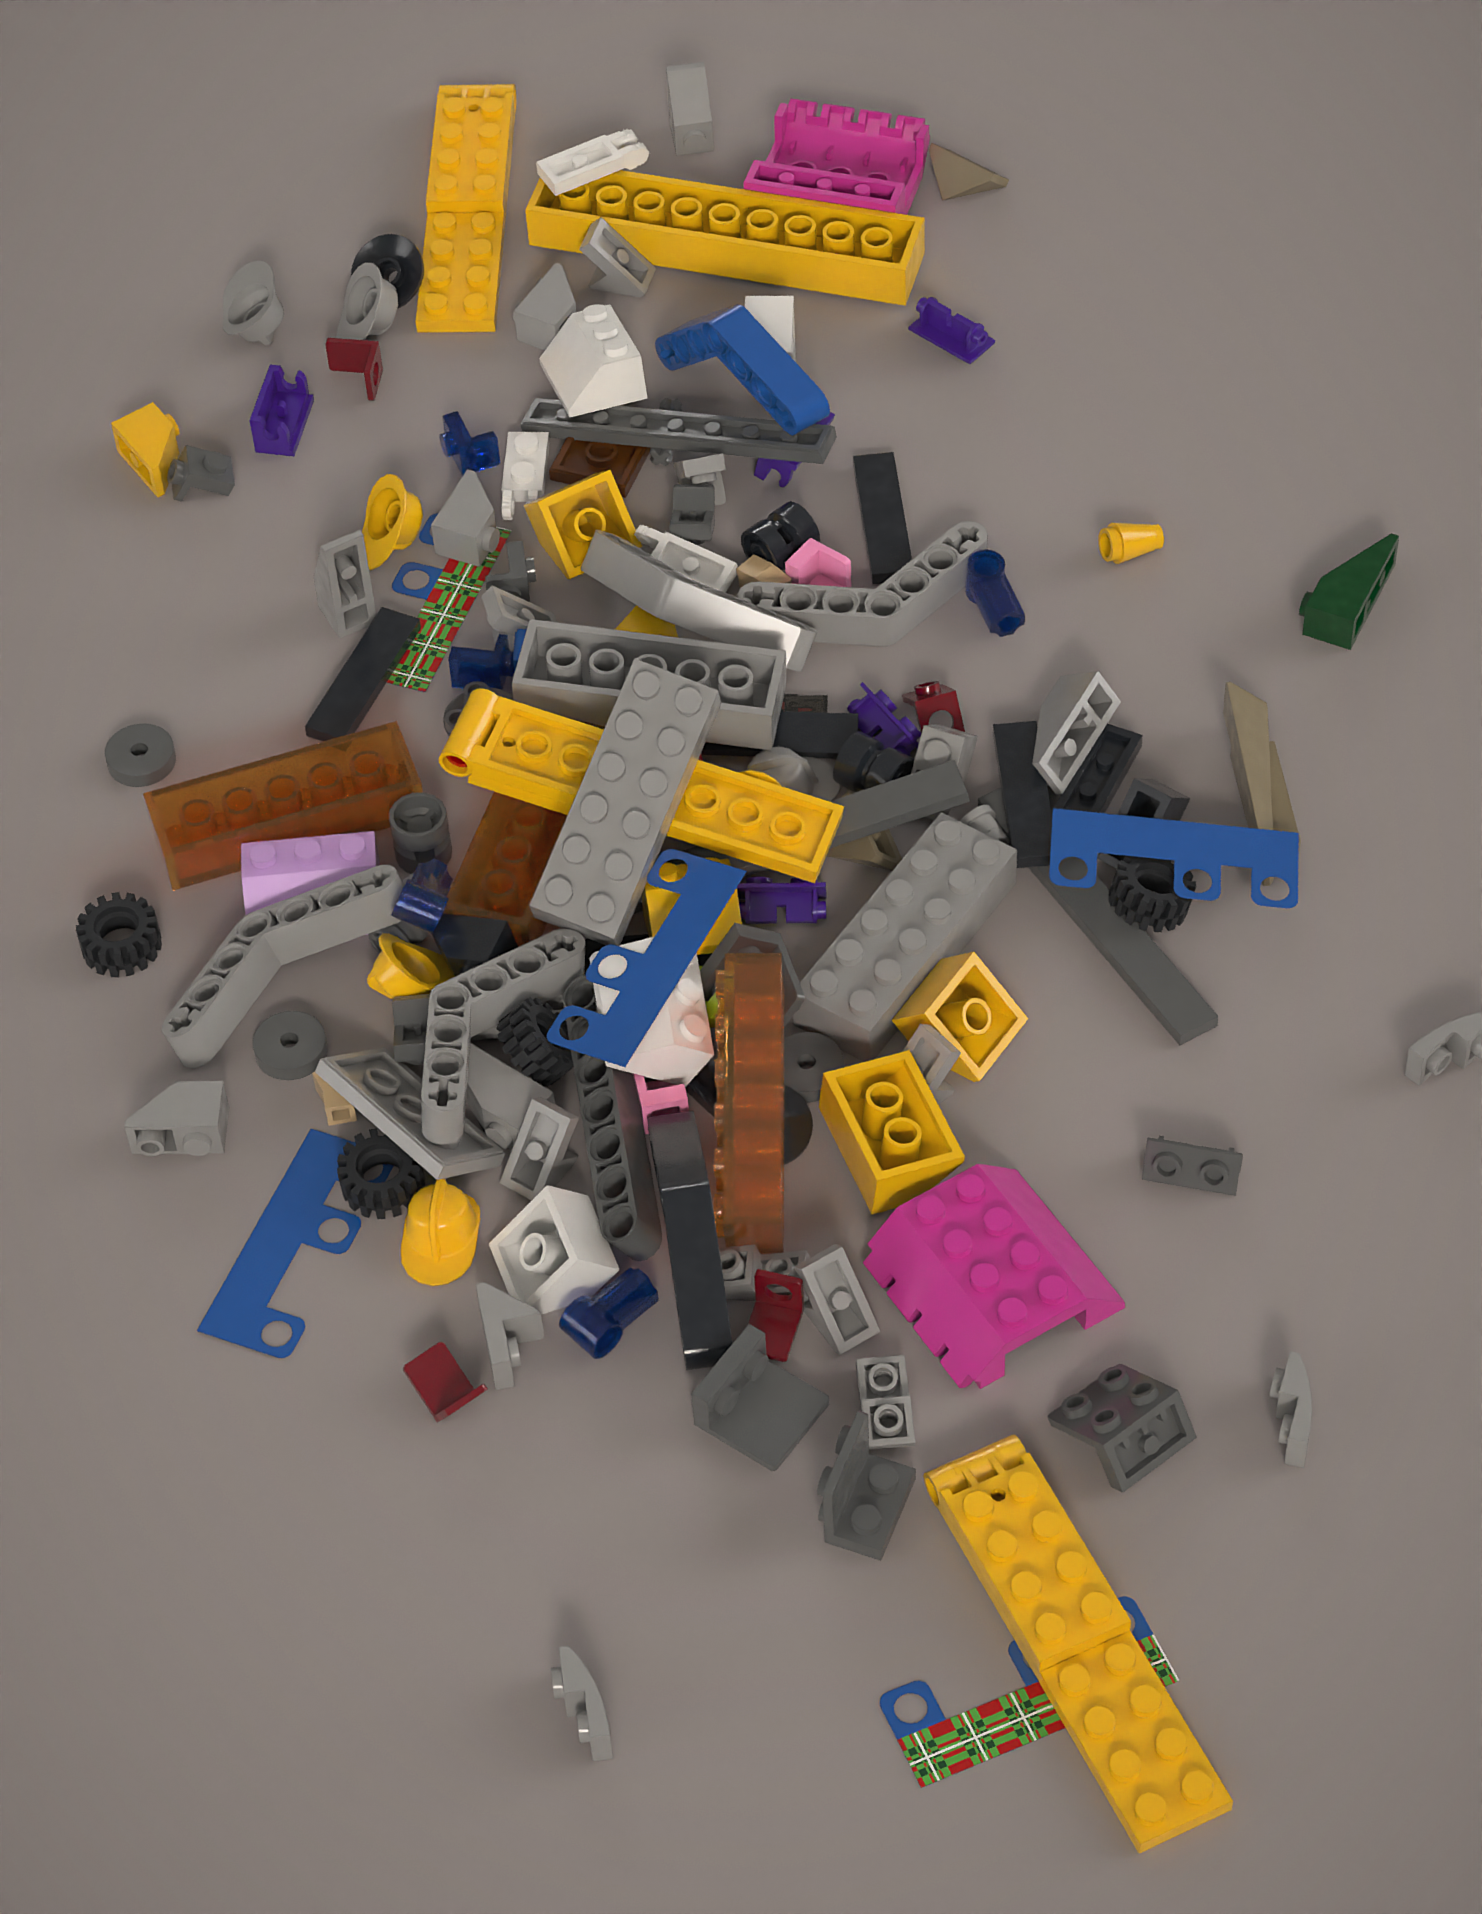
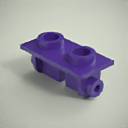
(953, 334)
(876, 714)
(798, 897)

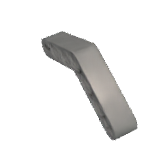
(692, 604)
(882, 613)
(266, 942)
(477, 1003)

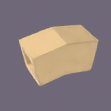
(760, 570)
(336, 1106)

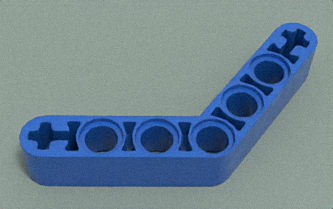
(753, 359)

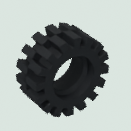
(1132, 898)
(116, 915)
(525, 1038)
(377, 1196)

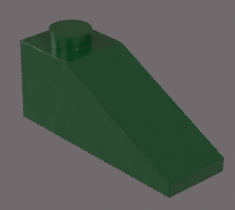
(1348, 594)

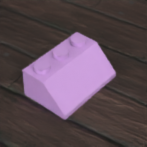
(297, 865)

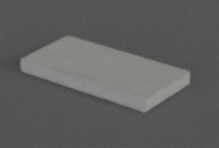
(391, 1100)

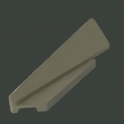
(1256, 764)

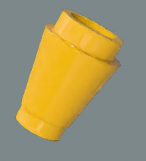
(1127, 541)

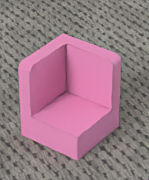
(818, 566)
(659, 1098)

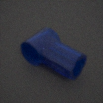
(992, 592)
(424, 896)
(600, 1321)

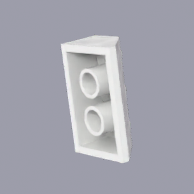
(594, 363)
(679, 1036)

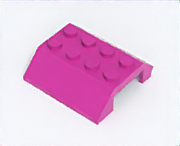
(842, 159)
(985, 1271)

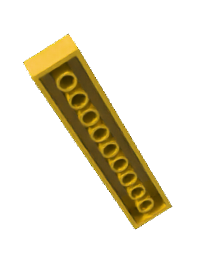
(739, 233)

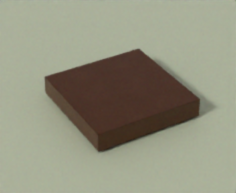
(584, 458)

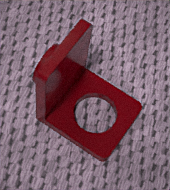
(357, 357)
(931, 698)
(777, 1314)
(440, 1381)

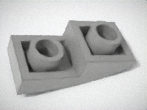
(1453, 1041)
(741, 1263)
(886, 1401)
(1294, 1407)
(582, 1700)

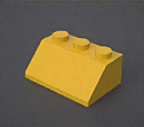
(888, 1129)

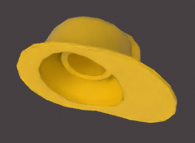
(390, 519)
(406, 968)
(439, 1234)

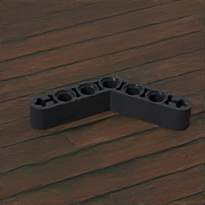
(691, 1238)

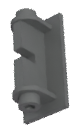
(1192, 1166)

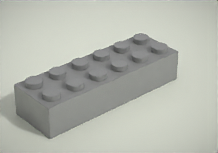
(583, 669)
(625, 803)
(911, 922)

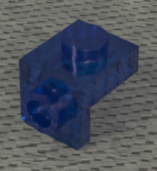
(468, 452)
(480, 665)

